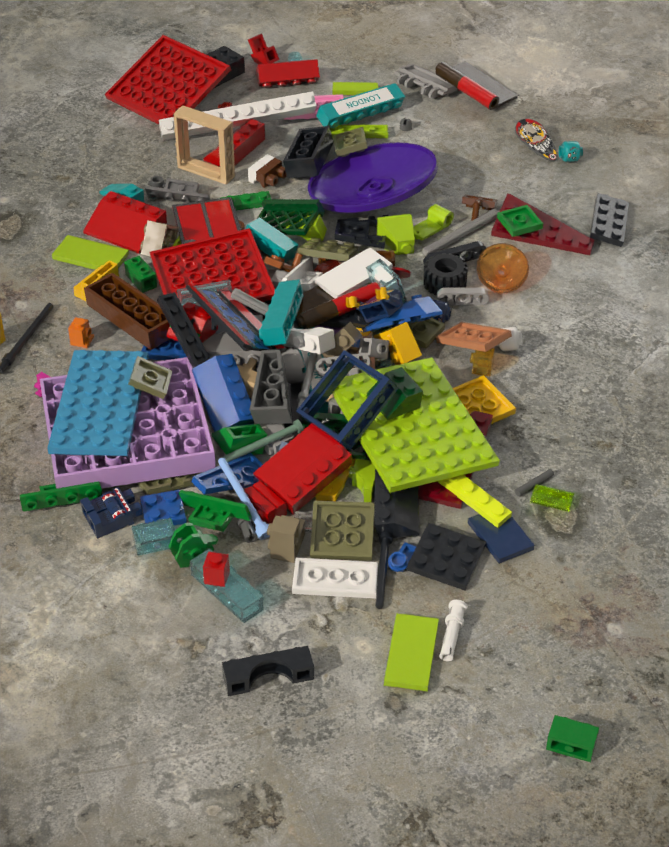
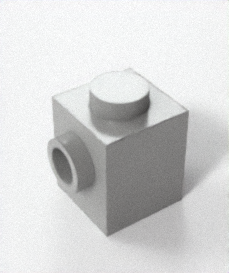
(374, 347)

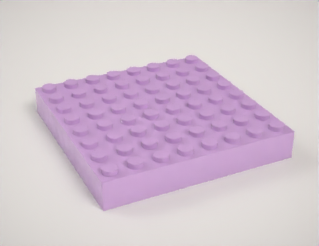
(166, 439)

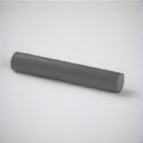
(531, 484)

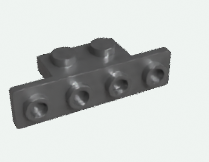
(177, 190)

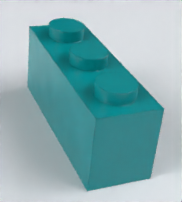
(272, 240)

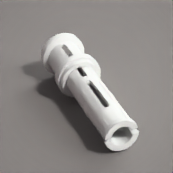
(454, 622)

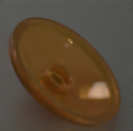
(506, 259)

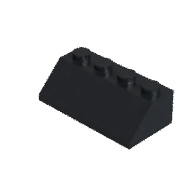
(397, 510)

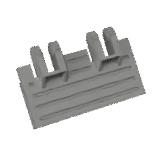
(431, 83)

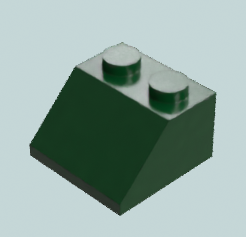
(405, 399)

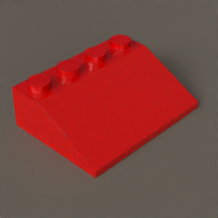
(122, 221)
(304, 467)

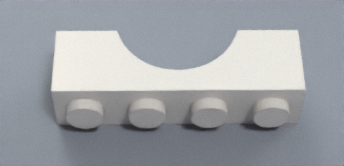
(312, 340)

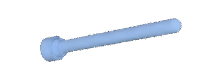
(261, 527)

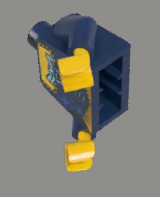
(378, 307)

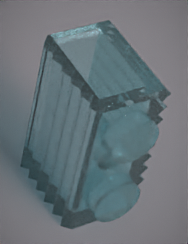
(152, 536)

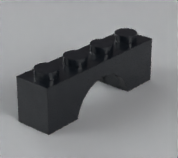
(292, 663)

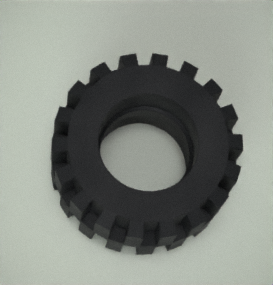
(444, 272)

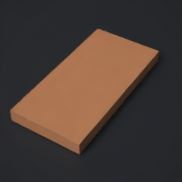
(473, 336)

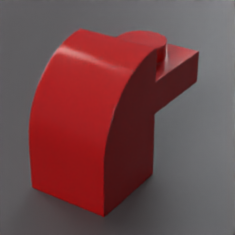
(262, 53)

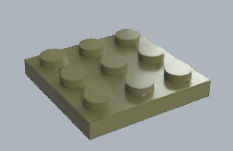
(328, 249)
(342, 530)

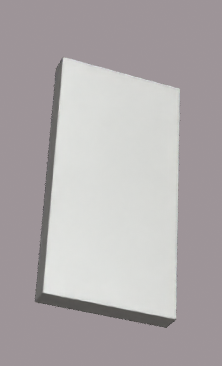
(350, 274)
(335, 578)

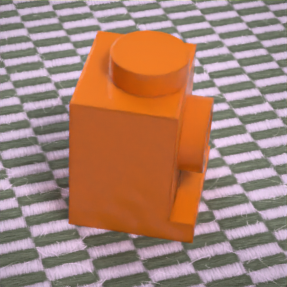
(80, 333)

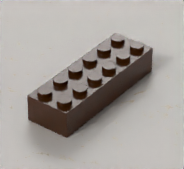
(128, 310)

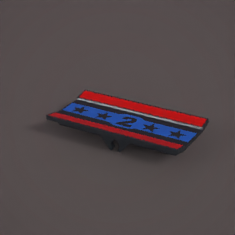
(232, 318)

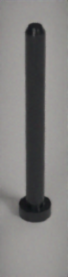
(385, 539)

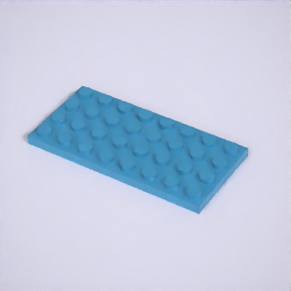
(97, 405)

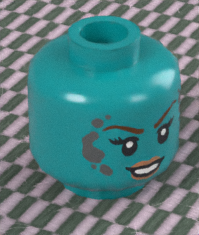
(570, 151)

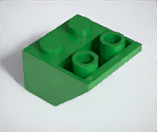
(237, 437)

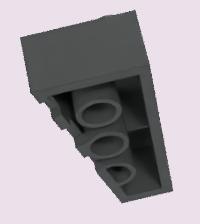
(271, 395)

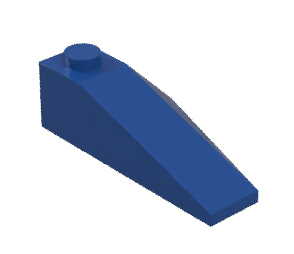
(412, 311)

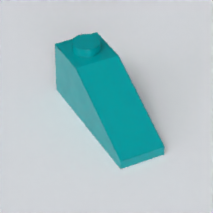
(128, 190)

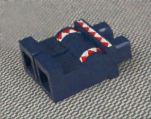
(110, 511)

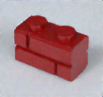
(266, 502)

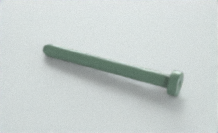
(296, 427)

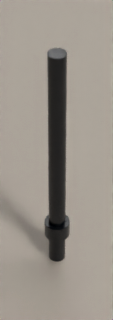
(9, 357)

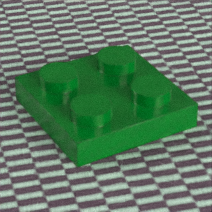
(520, 220)

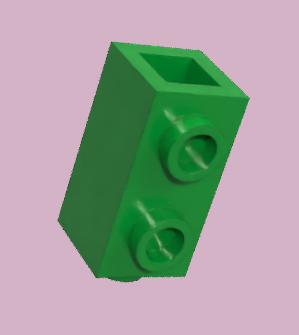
(140, 274)

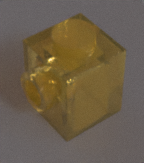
(482, 362)

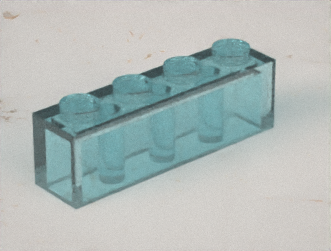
(236, 595)

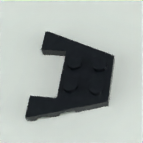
(357, 232)

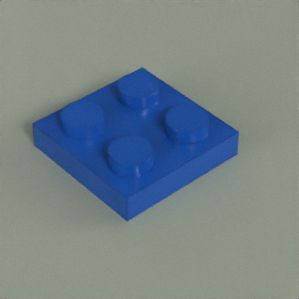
(163, 506)

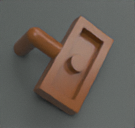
(278, 262)

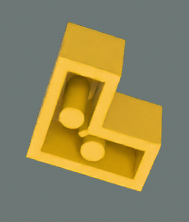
(401, 343)

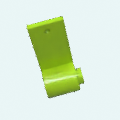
(437, 220)

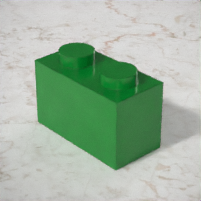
(572, 738)

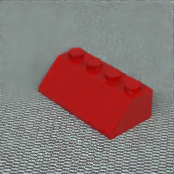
(287, 72)
(245, 141)

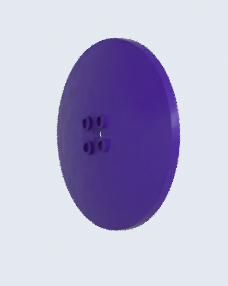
(374, 177)

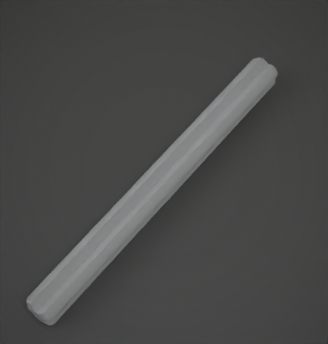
(460, 232)

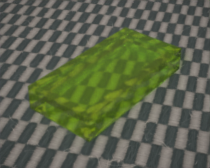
(552, 498)

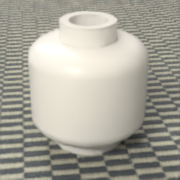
(513, 342)

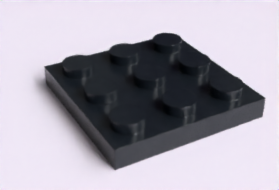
(446, 556)

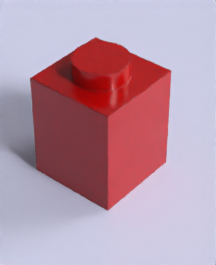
(216, 569)

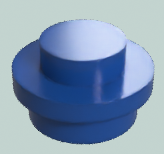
(398, 562)

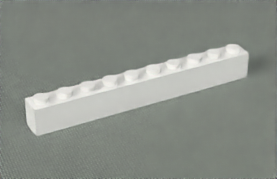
(240, 114)

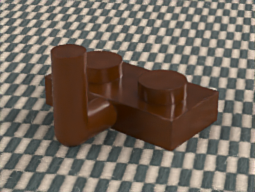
(475, 203)

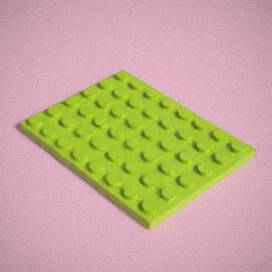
(422, 444)

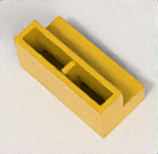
(104, 270)

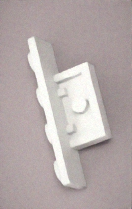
(305, 273)

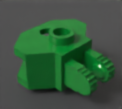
(191, 544)

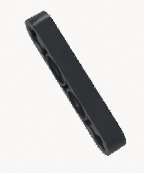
(472, 250)

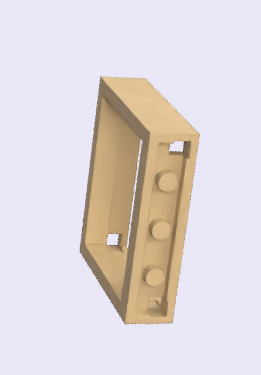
(221, 174)

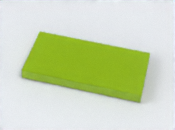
(88, 253)
(411, 652)

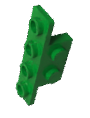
(51, 496)
(212, 511)

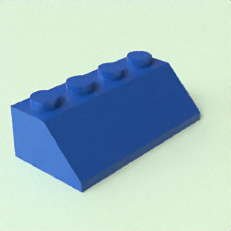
(223, 392)

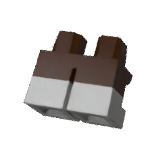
(266, 171)

